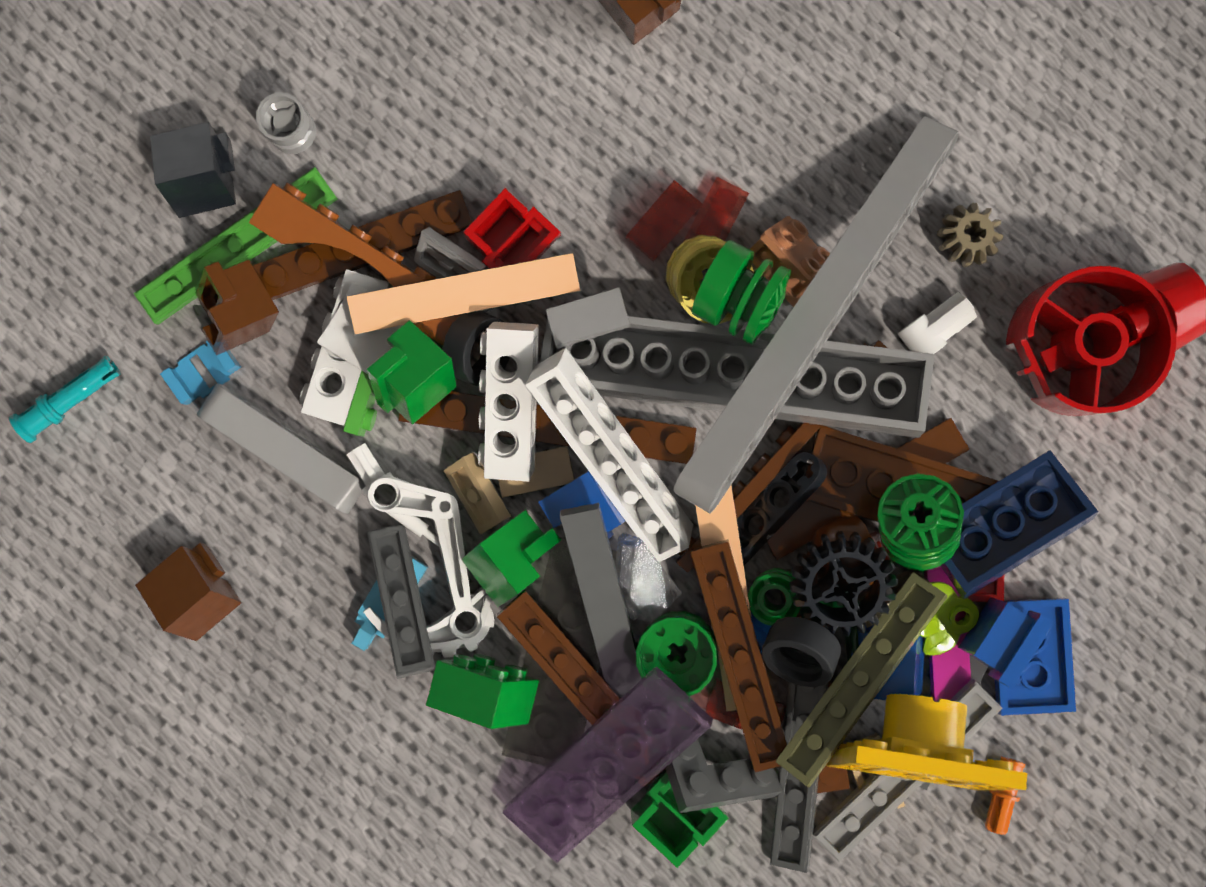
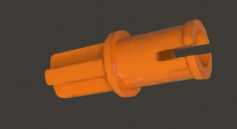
(1002, 804)

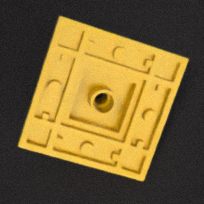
(926, 744)

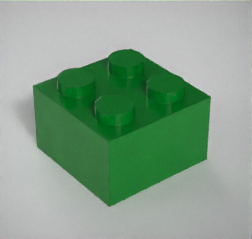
(483, 691)

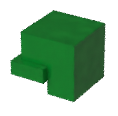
(411, 374)
(505, 557)
(669, 830)

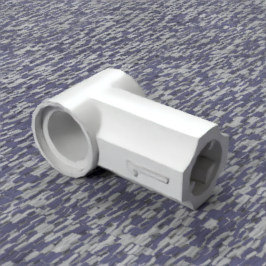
(932, 330)

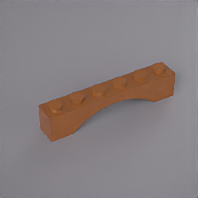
(292, 221)

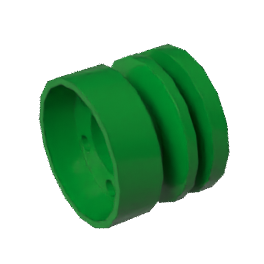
(741, 292)
(920, 544)
(686, 629)

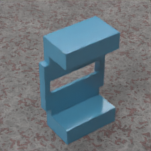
(187, 382)

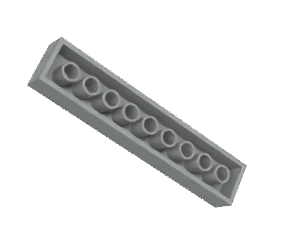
(706, 365)

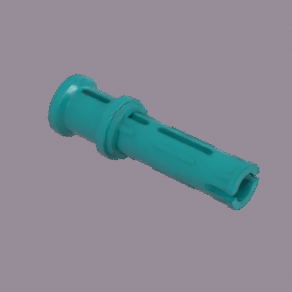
(51, 408)

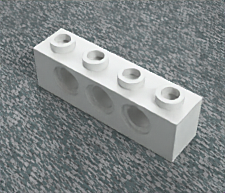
(315, 396)
(502, 460)

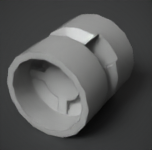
(286, 123)

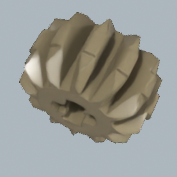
(961, 243)

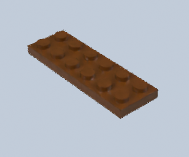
(864, 469)

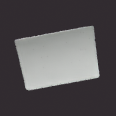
(357, 349)

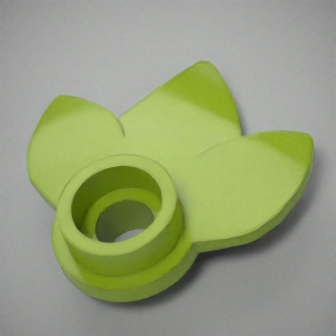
(943, 630)

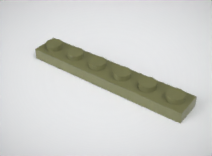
(861, 680)

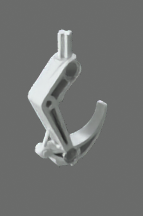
(444, 511)

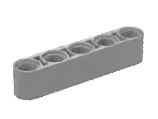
(282, 448)

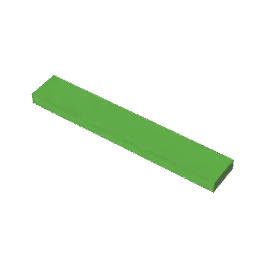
(232, 246)

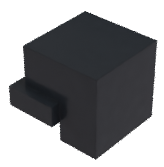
(194, 169)

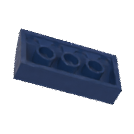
(1016, 522)

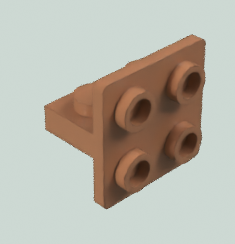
(790, 247)

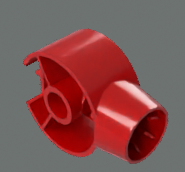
(1160, 312)

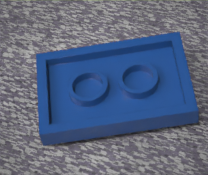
(1049, 676)

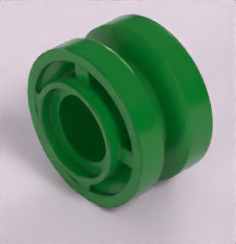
(759, 604)

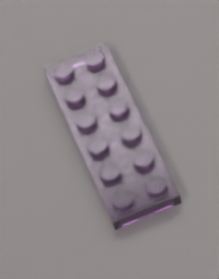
(608, 764)

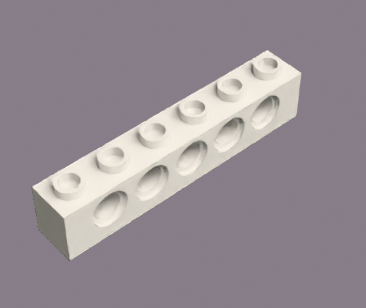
(610, 454)

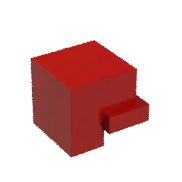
(510, 233)

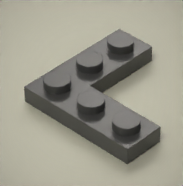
(719, 784)

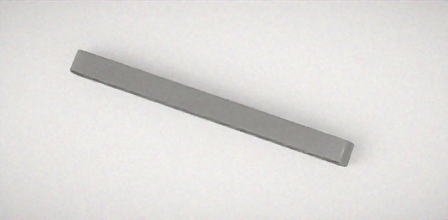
(814, 317)

